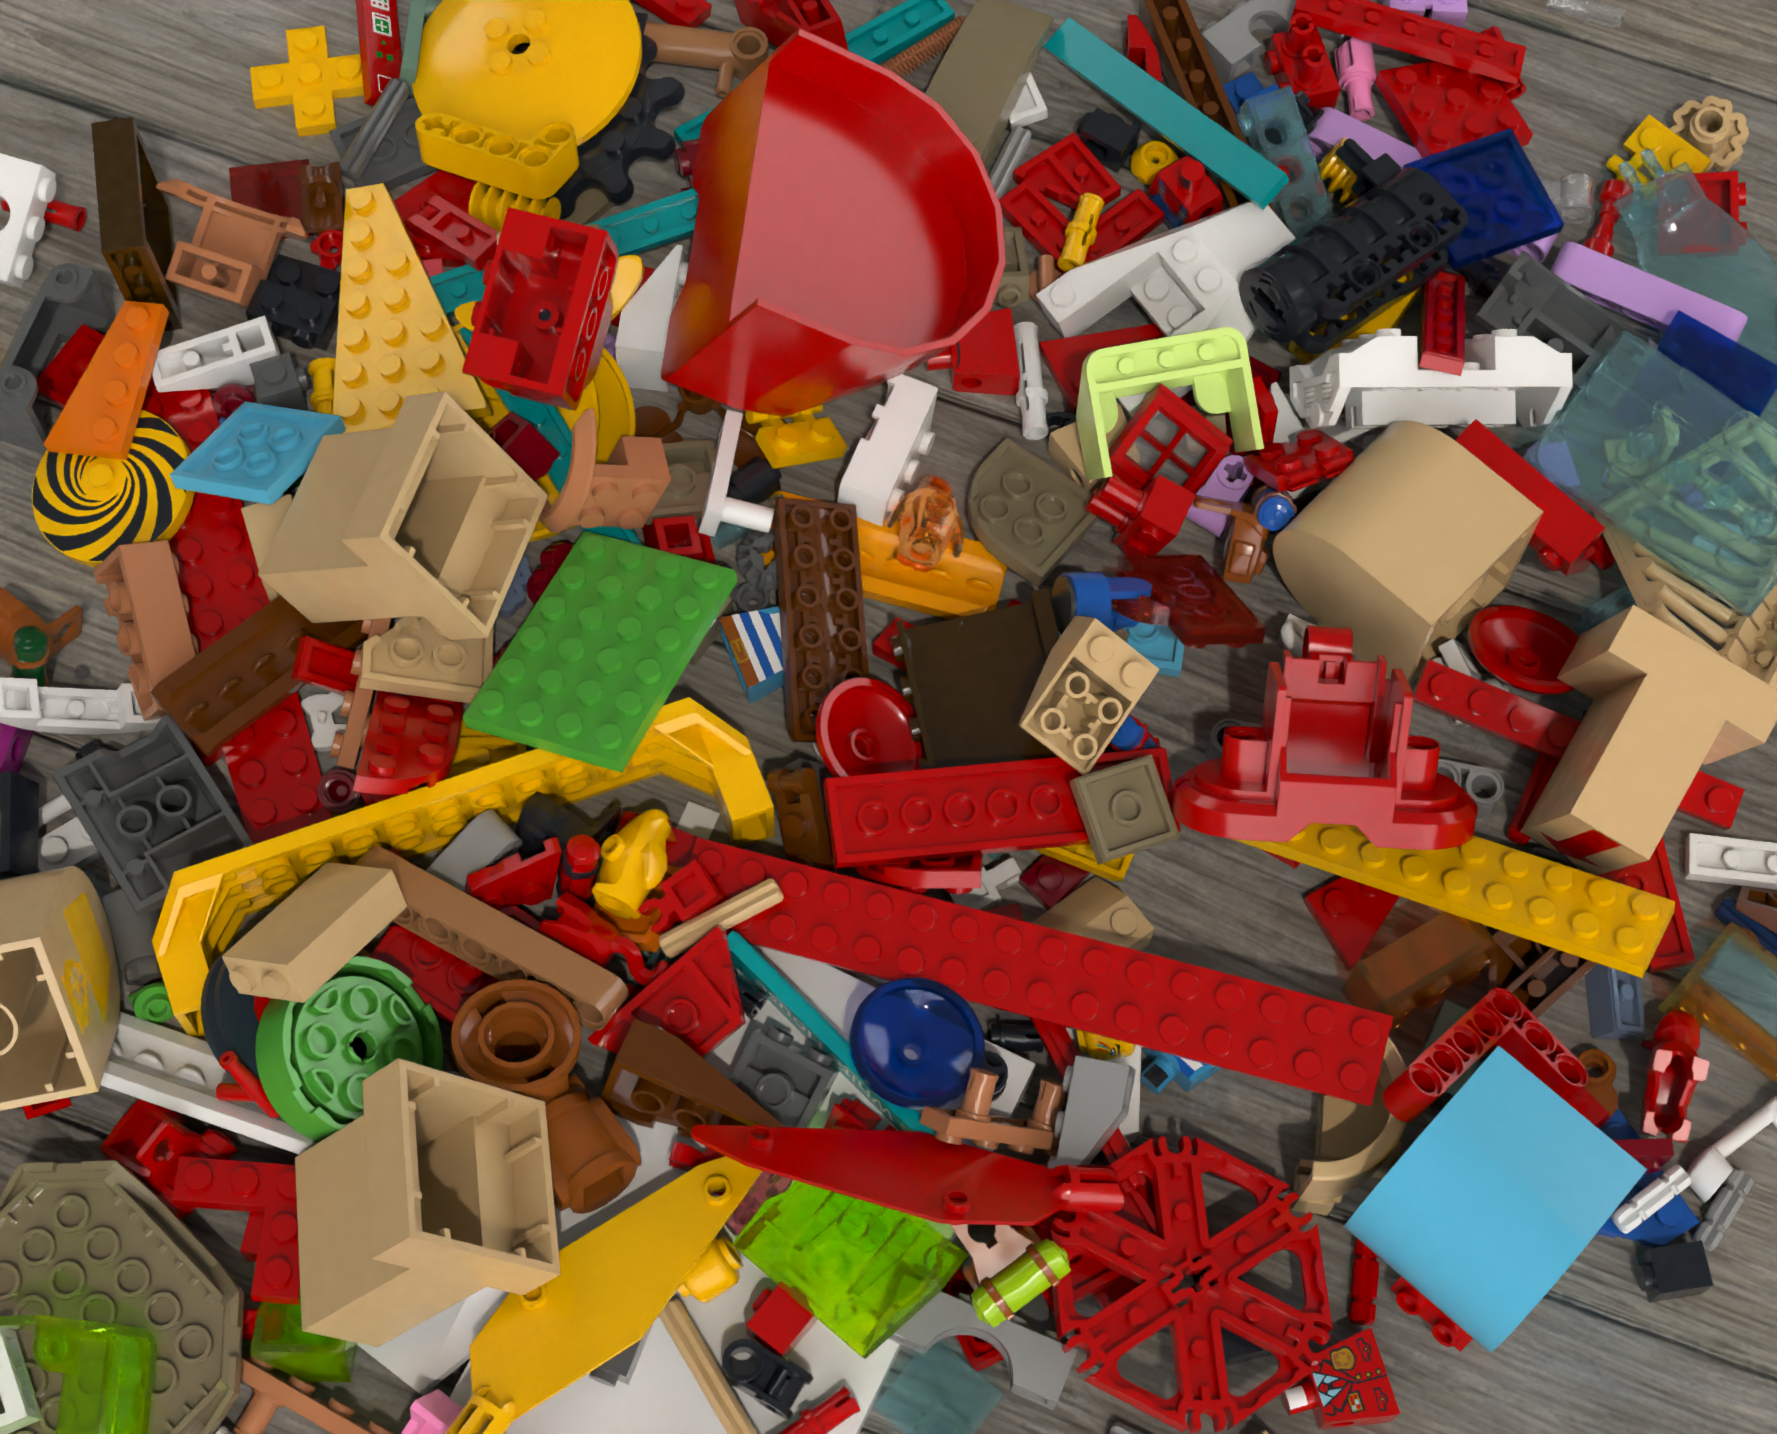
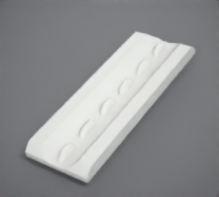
(183, 1077)

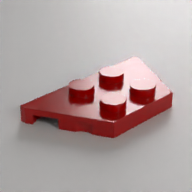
(690, 1000)

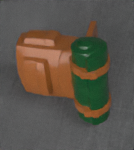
(29, 641)

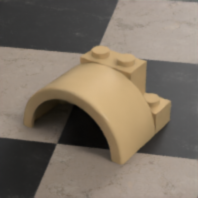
(1350, 1144)

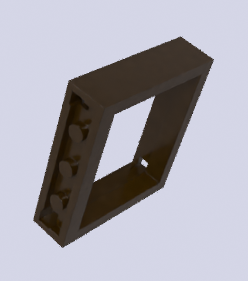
(133, 236)

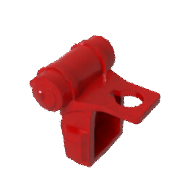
(150, 1145)

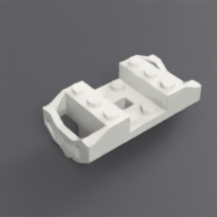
(1383, 383)

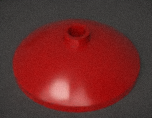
(1522, 647)
(866, 729)

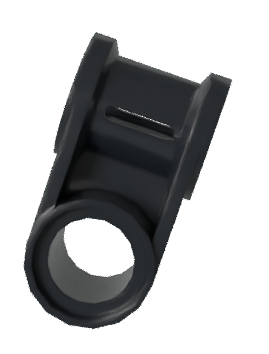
(767, 1377)

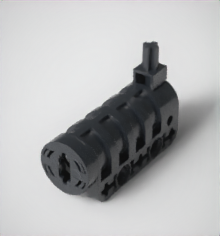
(1355, 255)

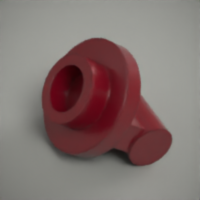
(231, 397)

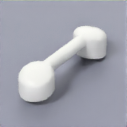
(1711, 1167)

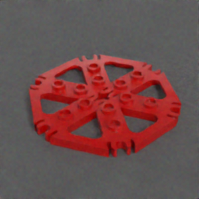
(1228, 1303)

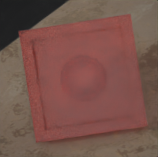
(269, 188)

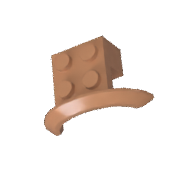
(229, 247)
(609, 493)

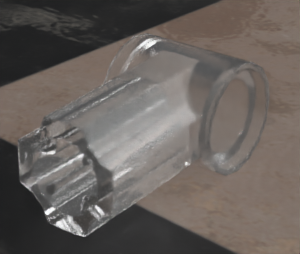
(1572, 197)

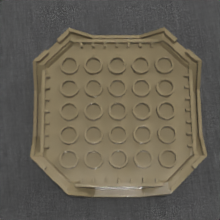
(111, 1251)

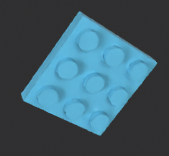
(256, 453)

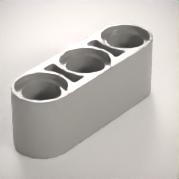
(478, 846)

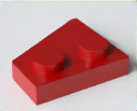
(517, 881)
(1349, 916)

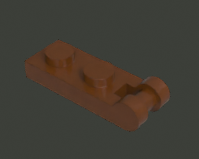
(803, 818)

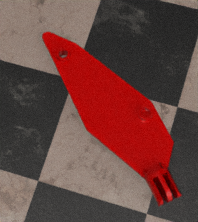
(919, 1173)

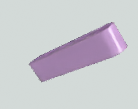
(1639, 292)

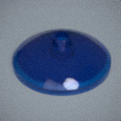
(931, 1023)

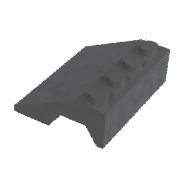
(151, 812)

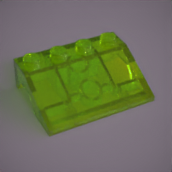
(850, 1260)

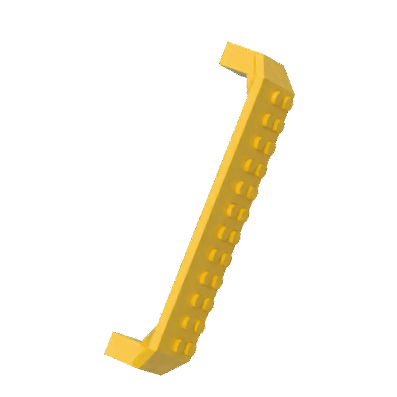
(215, 896)

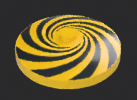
(99, 503)

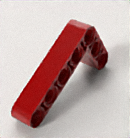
(1491, 1022)

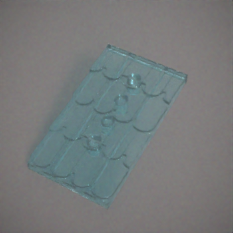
(1671, 469)

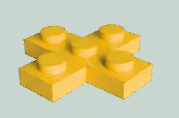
(308, 81)

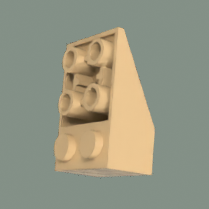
(1085, 692)

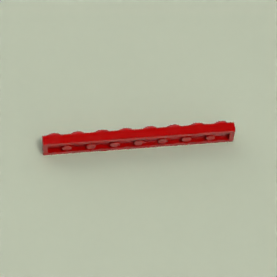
(1547, 732)

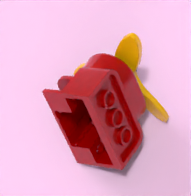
(548, 311)

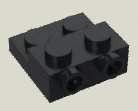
(299, 302)

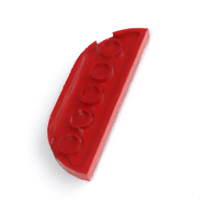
(407, 743)

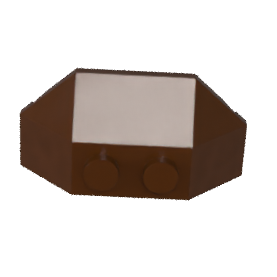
(1533, 971)

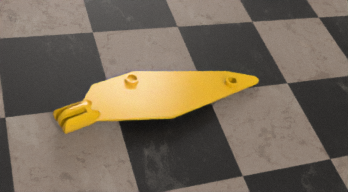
(602, 1301)

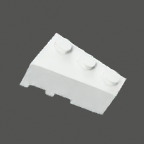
(890, 450)

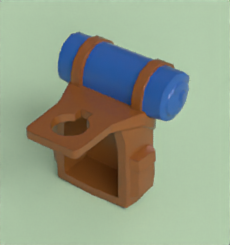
(1249, 529)

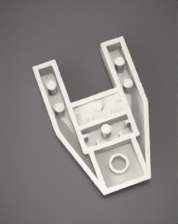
(1178, 277)

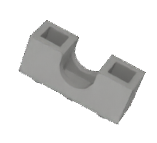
(1231, 39)

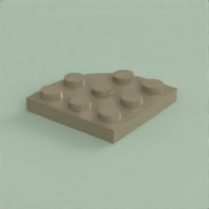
(1027, 511)

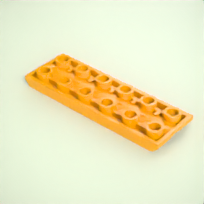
(947, 591)

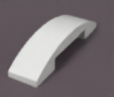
(70, 709)

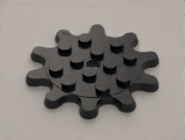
(627, 137)

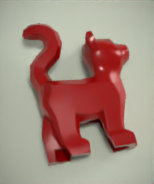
(597, 941)

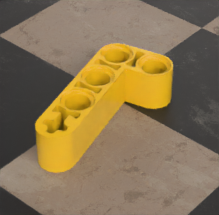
(499, 159)

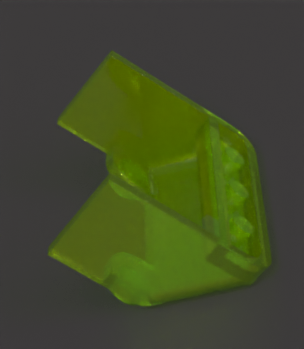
(103, 1368)

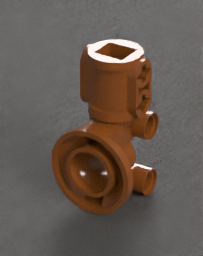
(587, 1144)

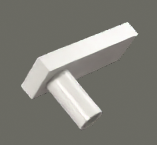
(717, 505)

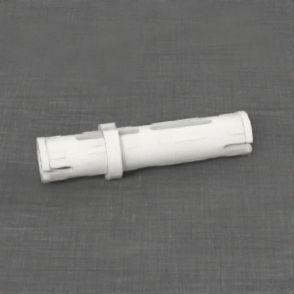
(1031, 394)

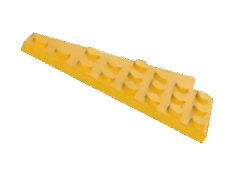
(391, 322)

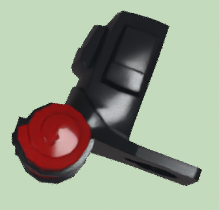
(579, 843)

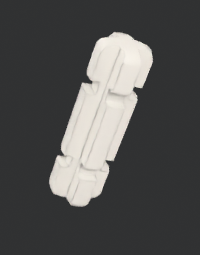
(1651, 1199)

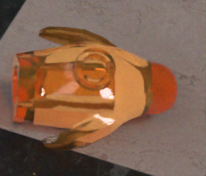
(927, 524)

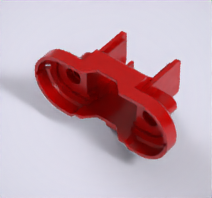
(1328, 754)

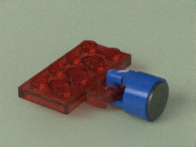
(1164, 592)

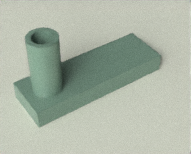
(418, 13)

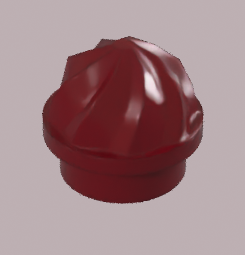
(337, 792)

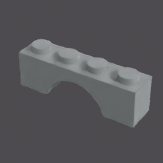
(1033, 1360)

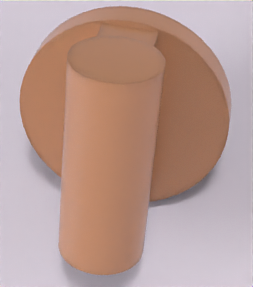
(1042, 276)

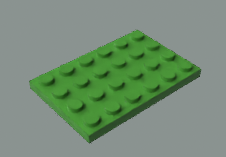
(601, 650)

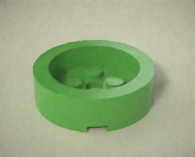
(306, 1049)

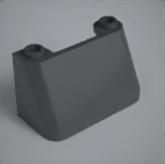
(62, 304)

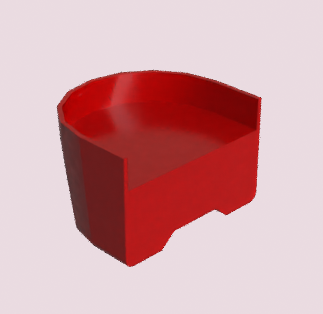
(829, 235)

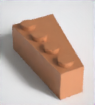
(149, 615)

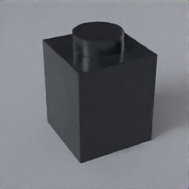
(1674, 1271)

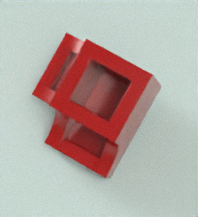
(679, 537)

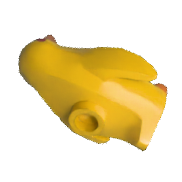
(633, 863)

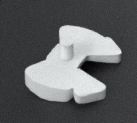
(320, 709)

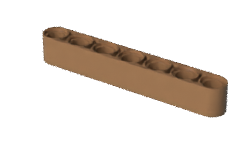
(497, 941)

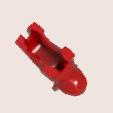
(1672, 1076)

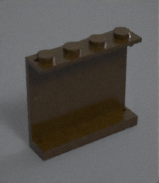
(975, 681)

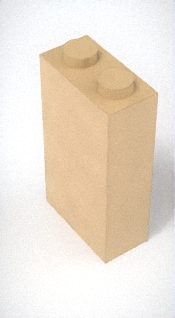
(314, 932)

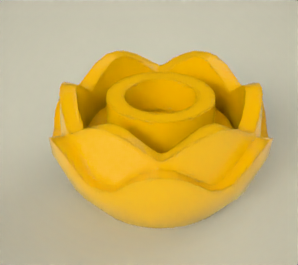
(1150, 151)

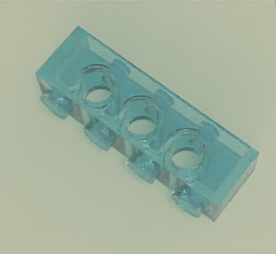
(1280, 111)

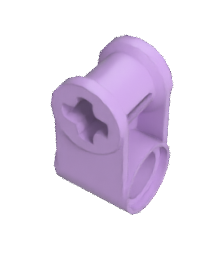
(1220, 487)

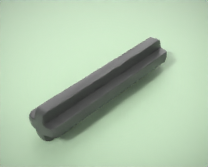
(374, 129)

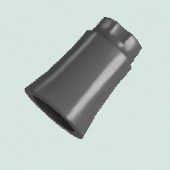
(133, 939)

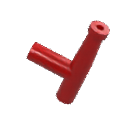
(247, 1087)

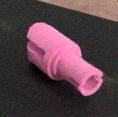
(1356, 76)

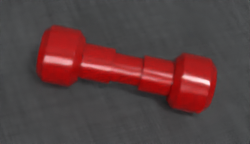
(1603, 233)

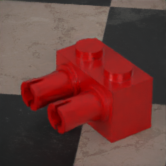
(1301, 61)
(1142, 519)

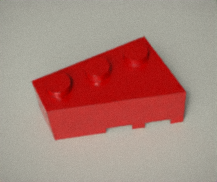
(784, 17)

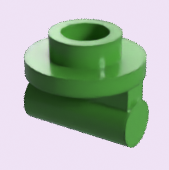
(152, 1003)

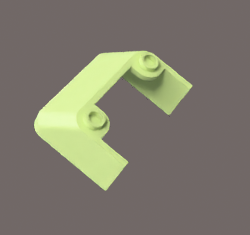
(1208, 360)

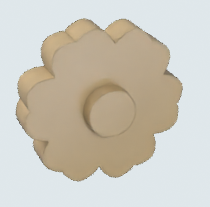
(1712, 130)

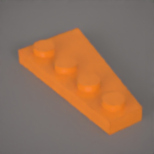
(111, 392)

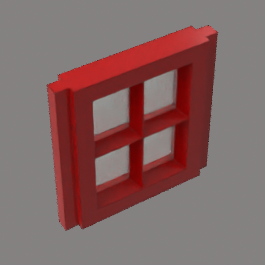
(1168, 441)

